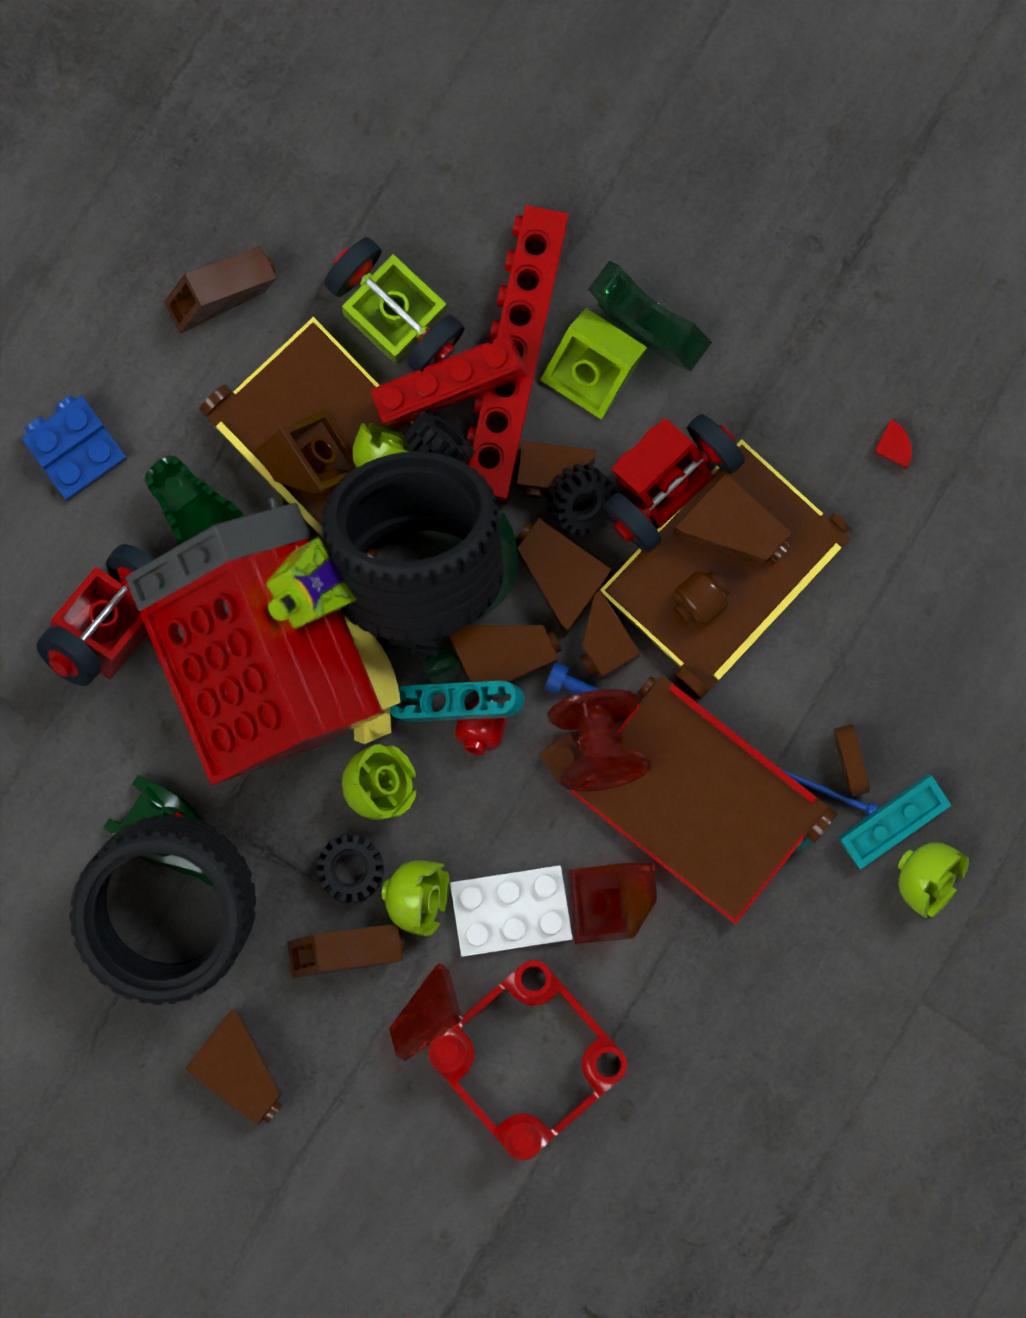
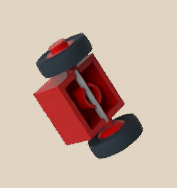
(665, 474)
(97, 623)

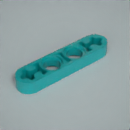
(455, 698)

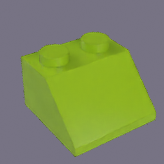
(593, 363)

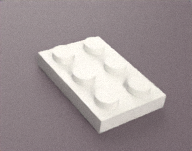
(511, 911)

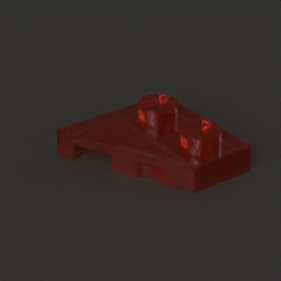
(427, 1014)

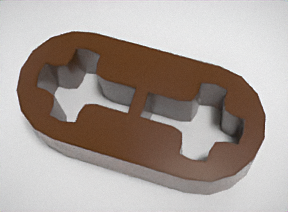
(851, 760)

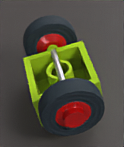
(393, 307)

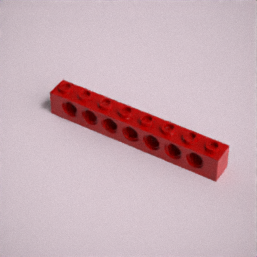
(550, 229)

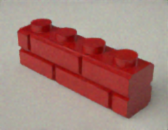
(448, 381)

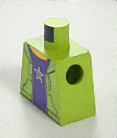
(307, 586)

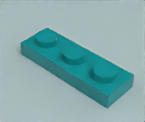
(894, 821)

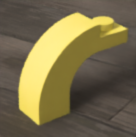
(382, 679)

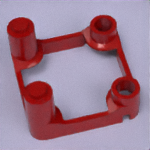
(523, 1133)

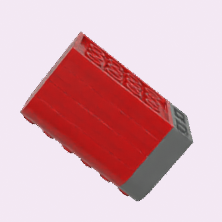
(240, 676)

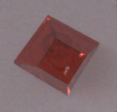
(611, 900)

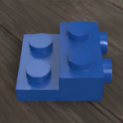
(73, 446)

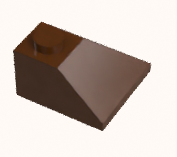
(308, 454)

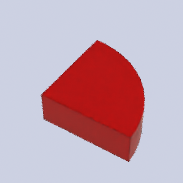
(895, 445)

